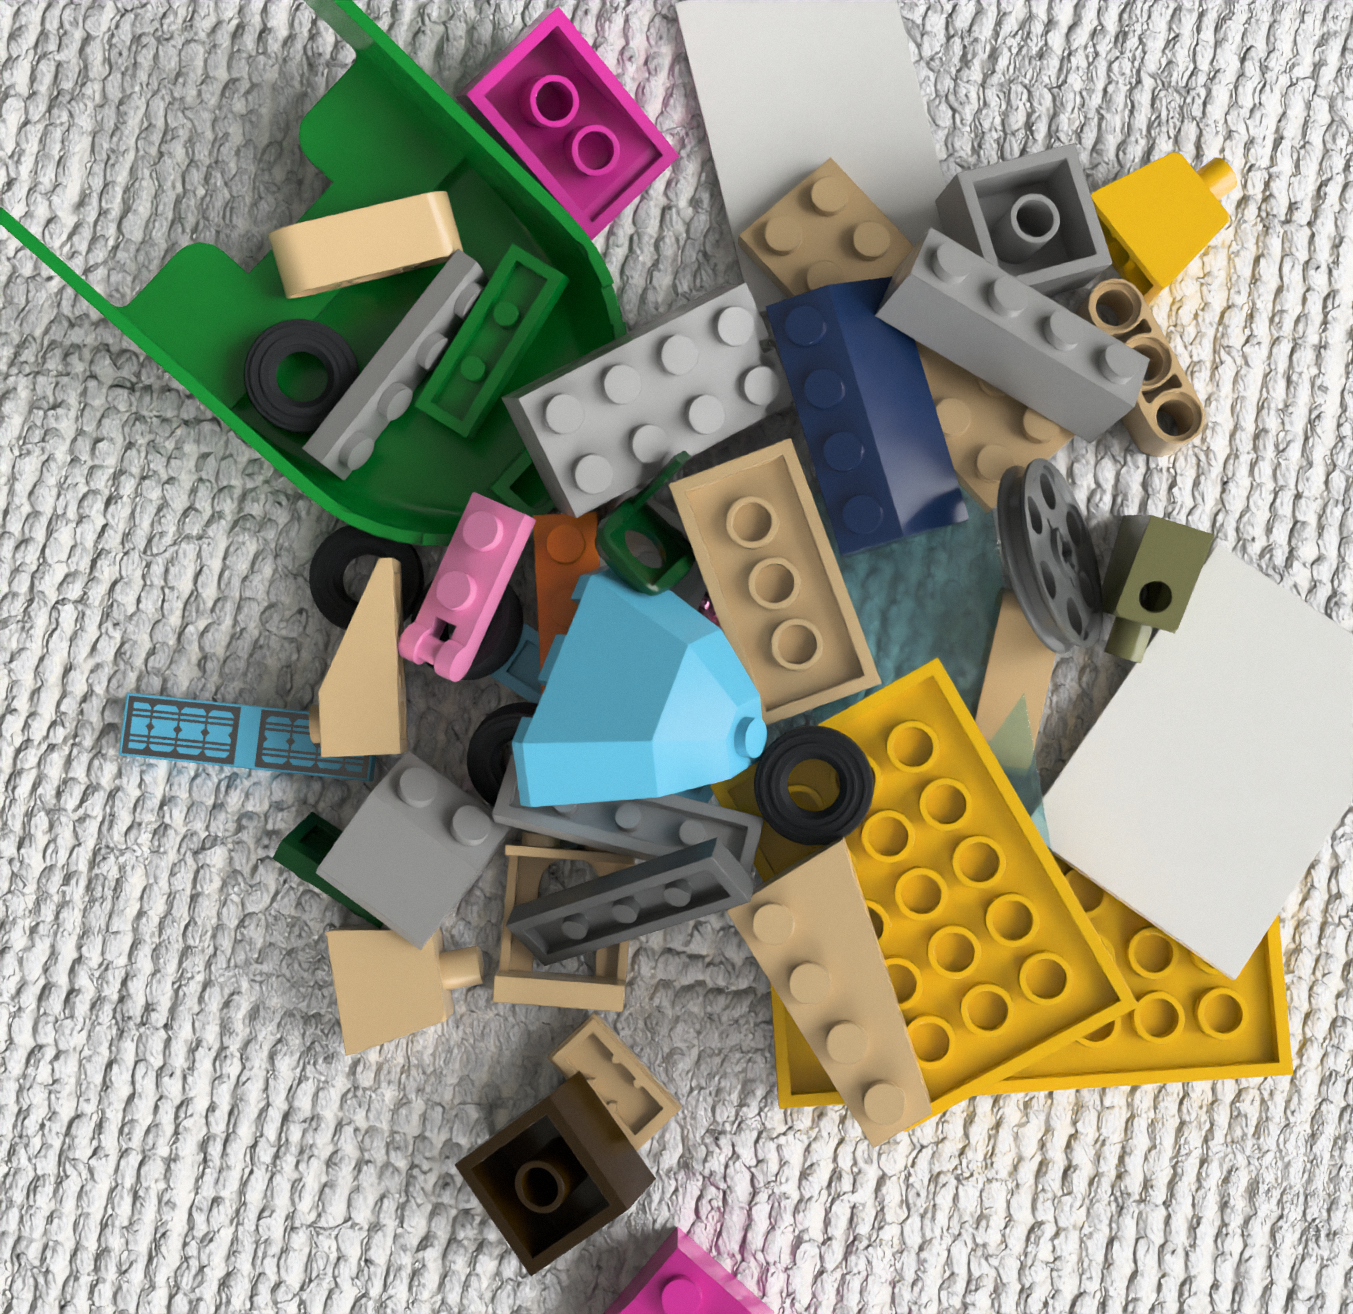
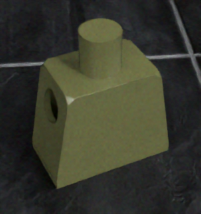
(1164, 559)

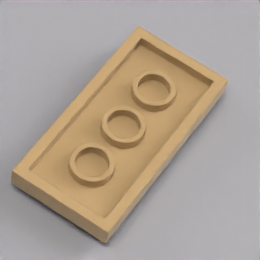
(775, 581)

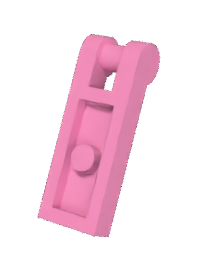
(467, 587)

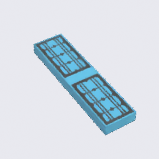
(231, 737)

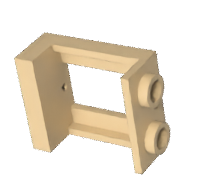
(516, 979)

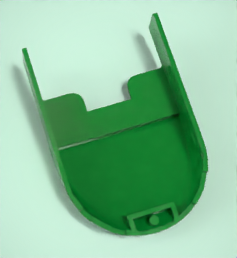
(378, 140)

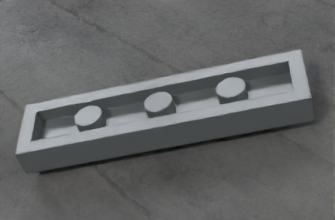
(632, 902)

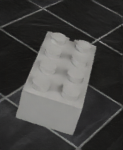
(648, 397)

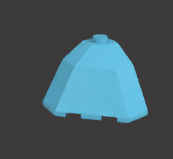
(636, 702)

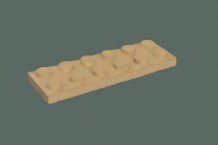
(835, 235)

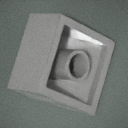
(413, 849)

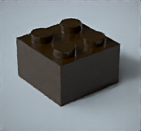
(556, 1173)

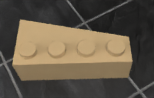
(830, 973)

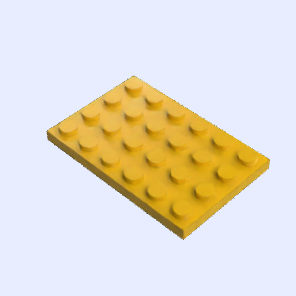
(959, 890)

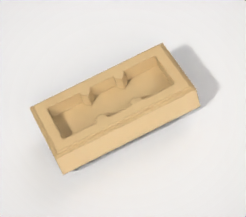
(618, 1077)

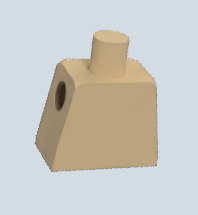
(392, 986)

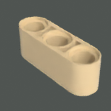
(365, 244)
(1167, 383)
(1015, 666)

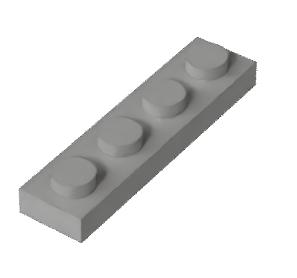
(398, 367)
(634, 826)

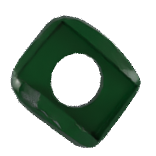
(639, 516)

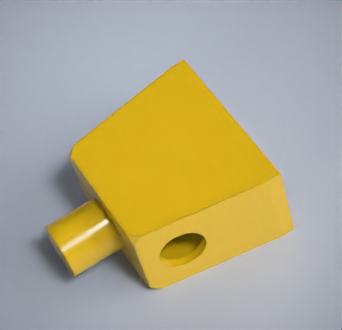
(1162, 218)

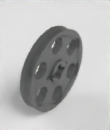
(1050, 556)

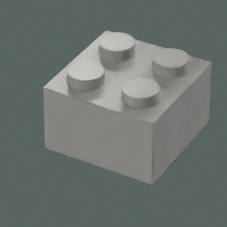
(1029, 219)

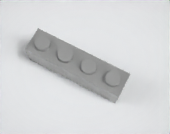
(1012, 336)

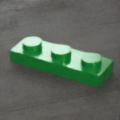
(492, 342)

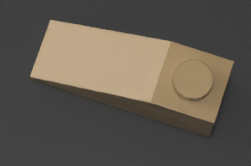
(365, 686)

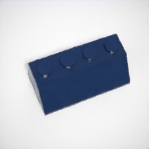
(866, 417)

